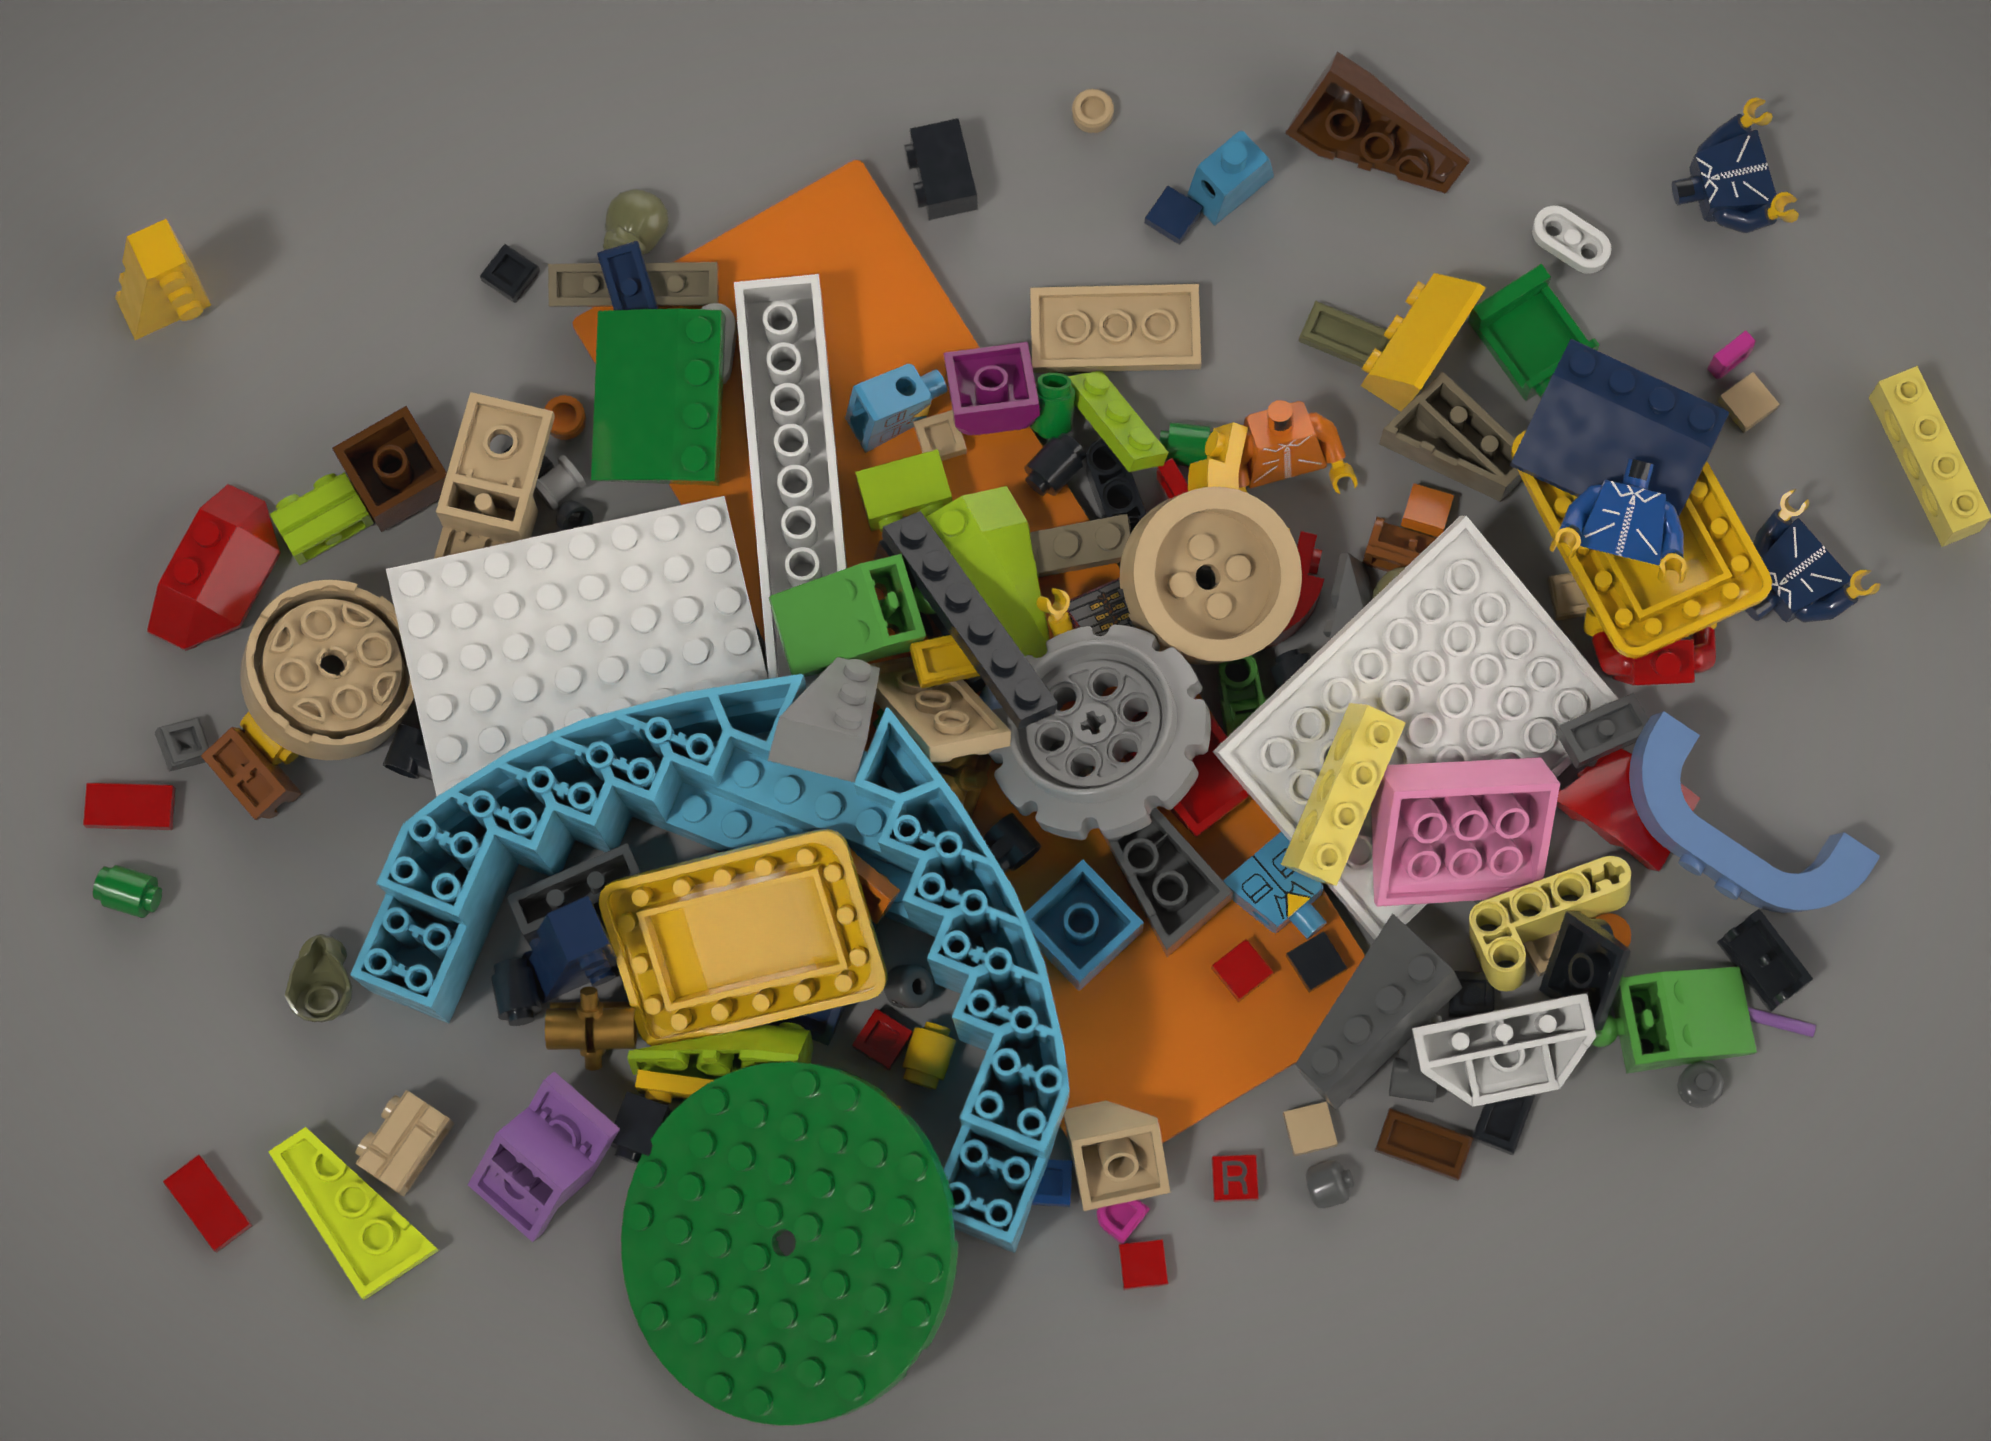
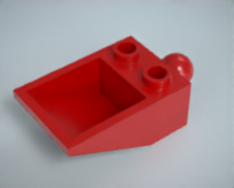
(1213, 791)

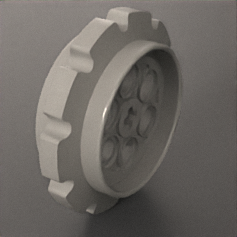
(1116, 793)

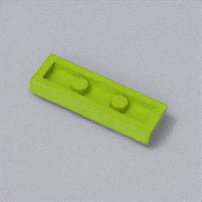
(1117, 422)

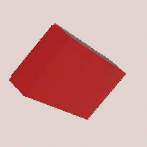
(129, 806)
(207, 1203)

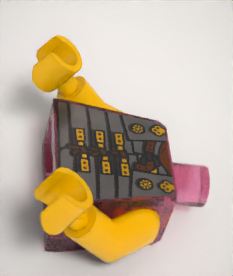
(1095, 608)

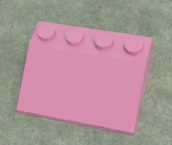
(1461, 829)

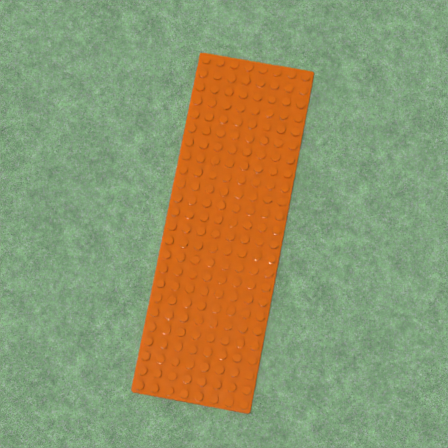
(1149, 1024)

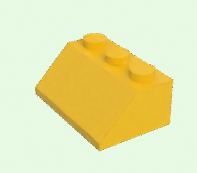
(1419, 338)

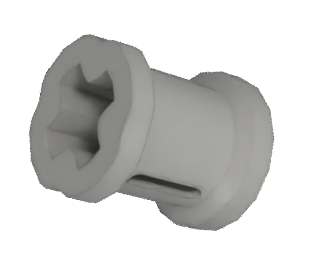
(558, 482)

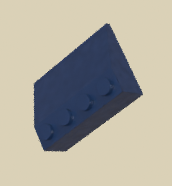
(1608, 412)

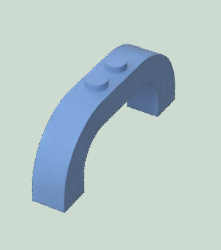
(1704, 849)

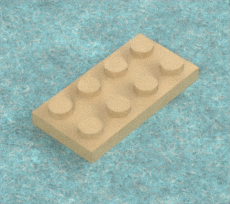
(1115, 328)
(942, 718)

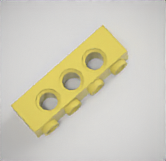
(1929, 456)
(1343, 793)

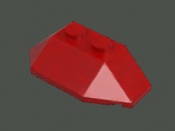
(215, 570)

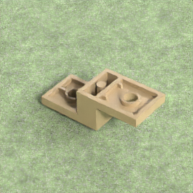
(488, 493)

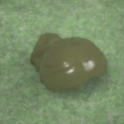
(635, 217)
(318, 981)

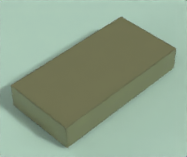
(1342, 334)

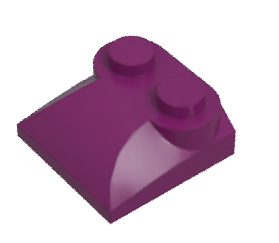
(992, 388)

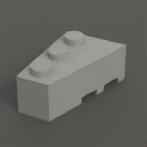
(829, 721)

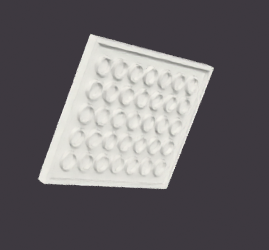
(571, 629)
(1451, 654)

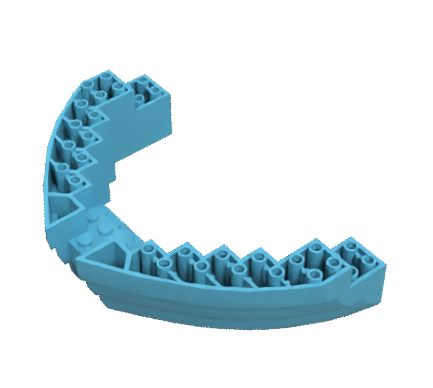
(706, 775)

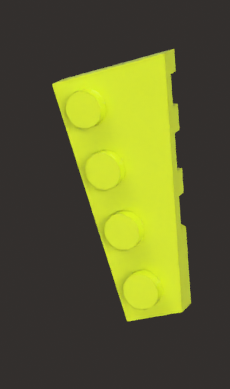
(354, 1220)

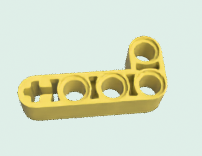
(1599, 884)

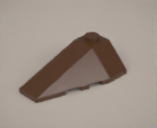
(1367, 124)

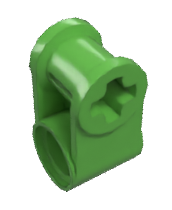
(1239, 699)

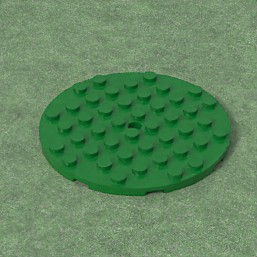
(870, 1258)

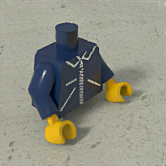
(1733, 177)
(1803, 573)

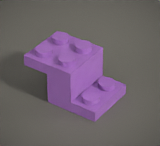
(543, 1156)

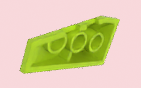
(996, 553)
(726, 1052)

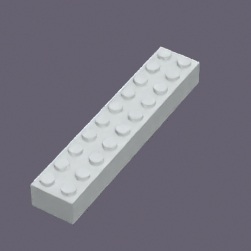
(789, 441)

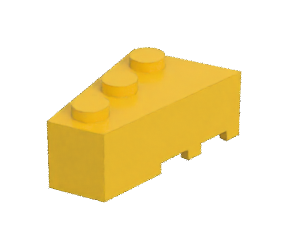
(158, 281)

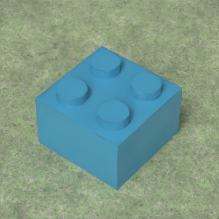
(1082, 925)

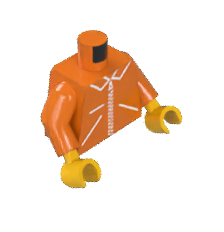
(1290, 443)

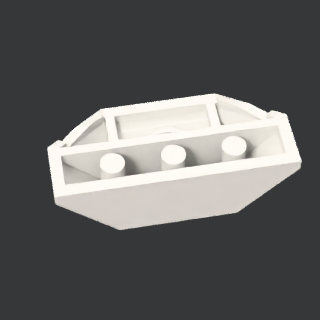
(1507, 1049)

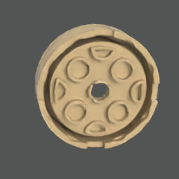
(1252, 565)
(303, 703)

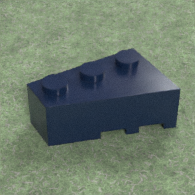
(571, 950)

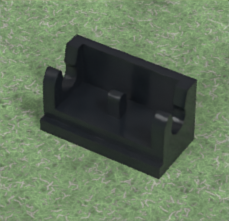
(1765, 960)

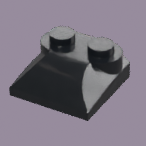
(1586, 961)

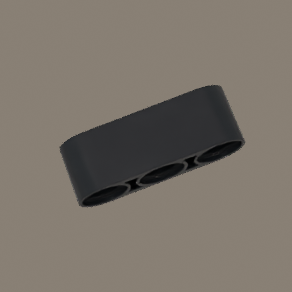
(1113, 482)

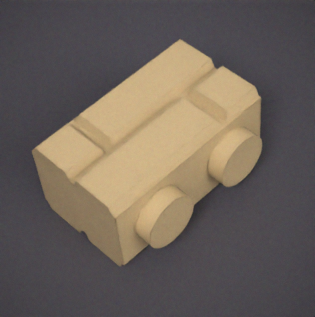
(403, 1142)

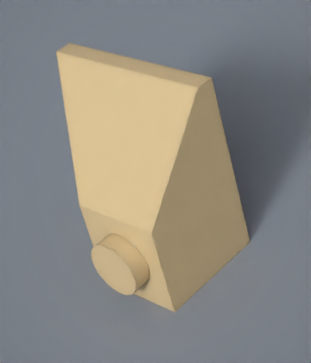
(1115, 1154)

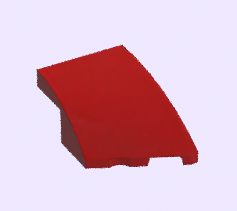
(1605, 804)

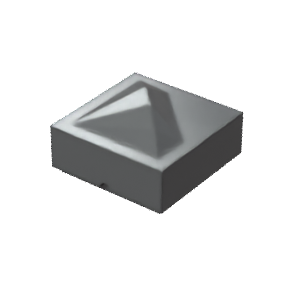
(182, 743)

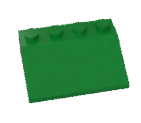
(658, 396)

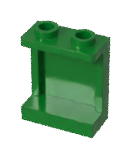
(1527, 331)

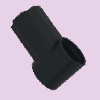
(408, 754)
(1011, 843)

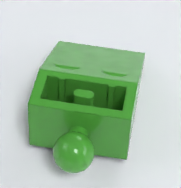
(845, 618)
(1682, 1018)

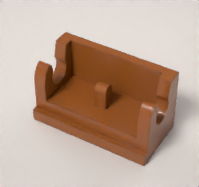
(1393, 546)
(250, 774)

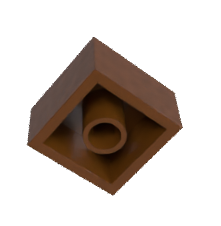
(392, 468)

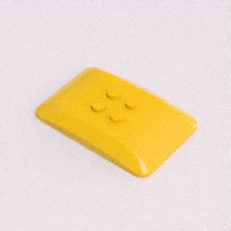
(1625, 594)
(743, 937)

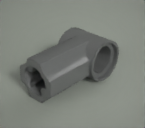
(1406, 1077)

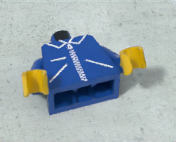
(1626, 522)

